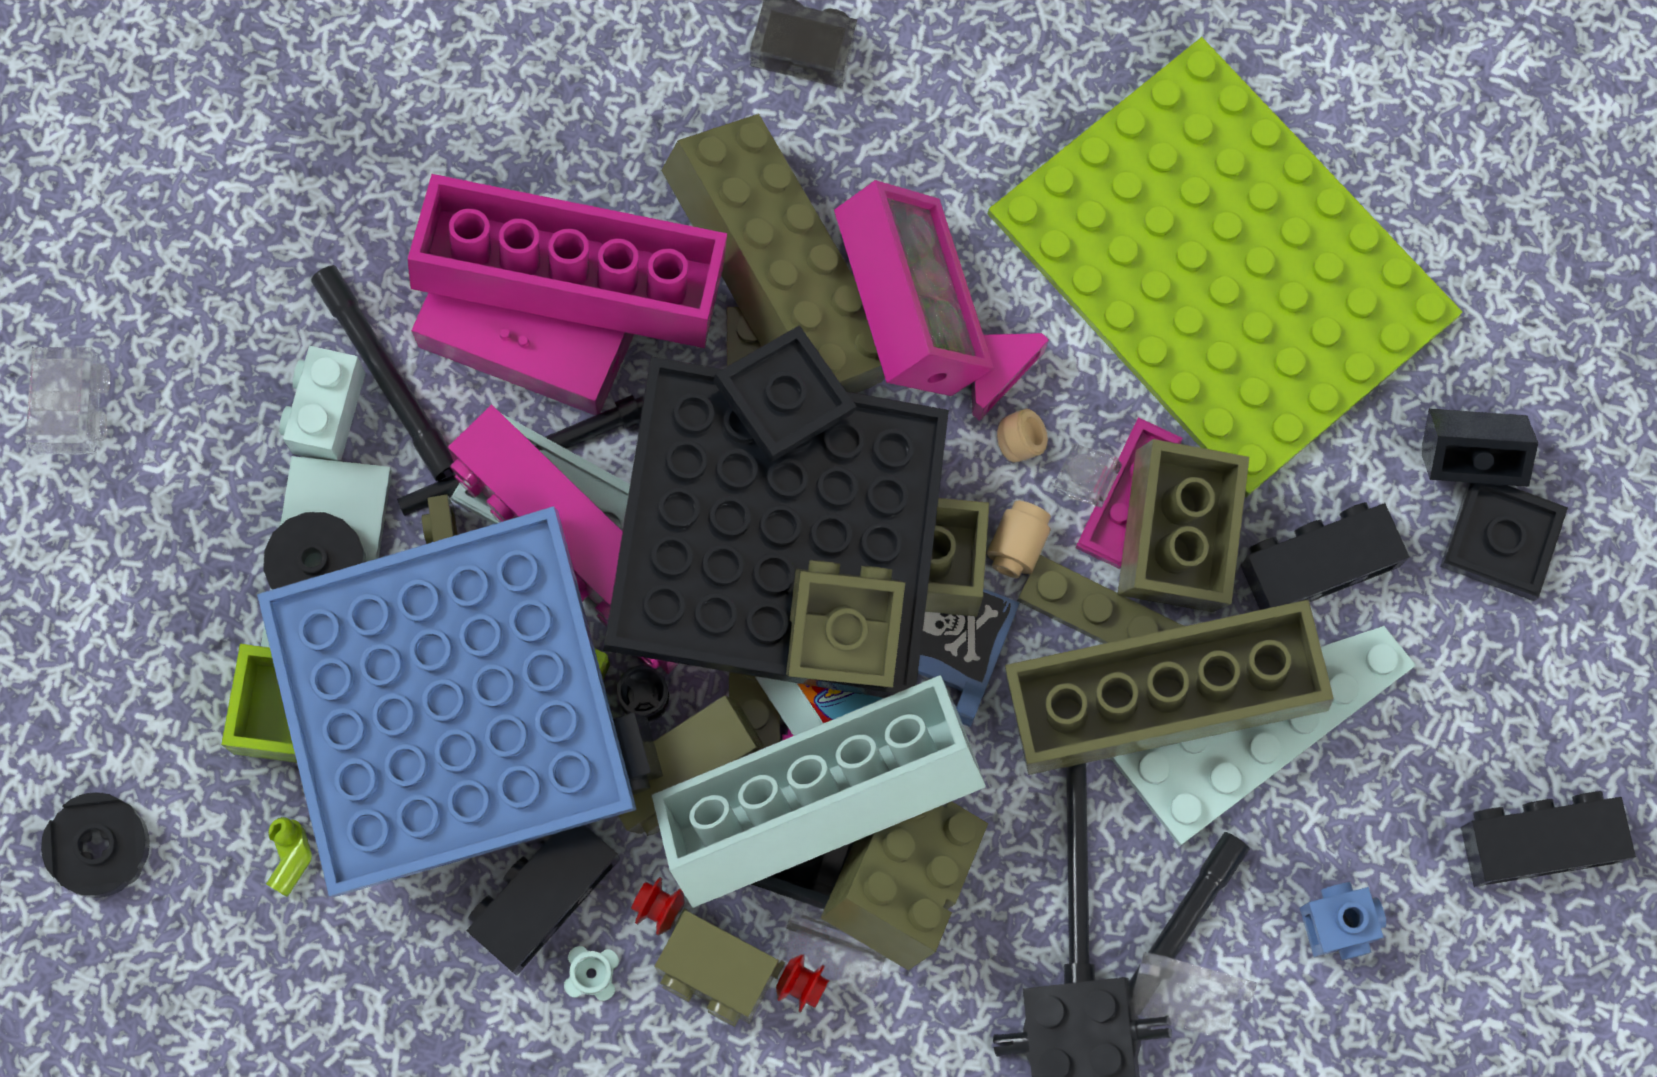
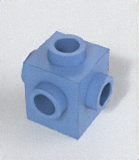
(1328, 930)

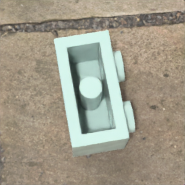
(323, 404)

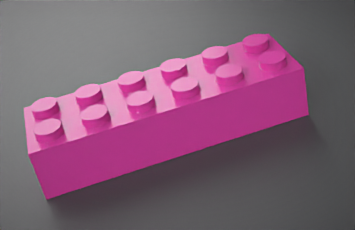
(567, 260)
(520, 481)

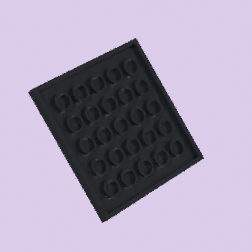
(722, 529)

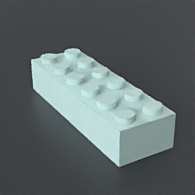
(816, 791)

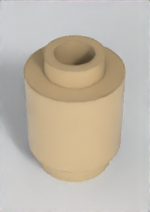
(1019, 539)

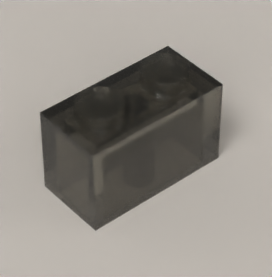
(803, 42)

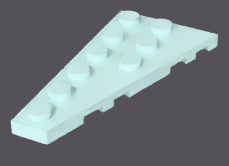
(1204, 777)

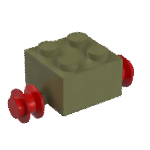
(719, 965)

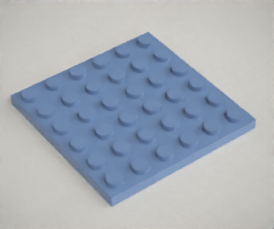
(445, 702)

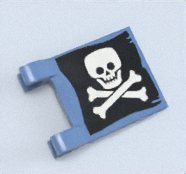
(966, 649)

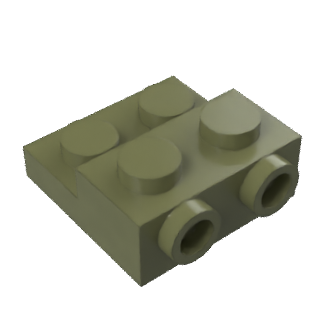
(845, 624)

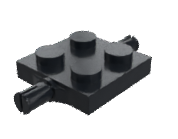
(1082, 1030)

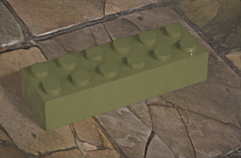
(777, 248)
(1169, 687)

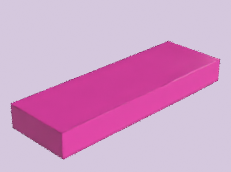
(1106, 527)

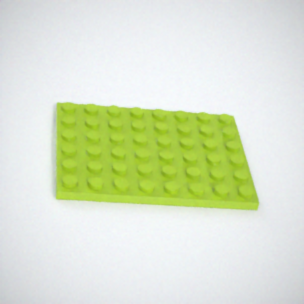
(1224, 263)

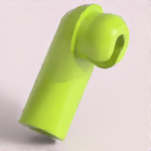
(293, 852)

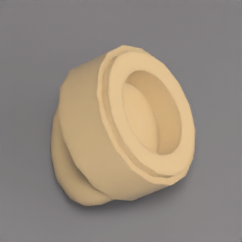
(1022, 436)

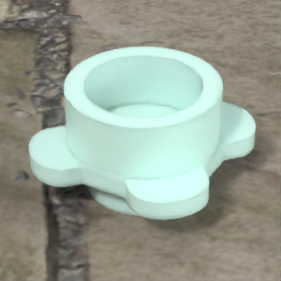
(581, 962)

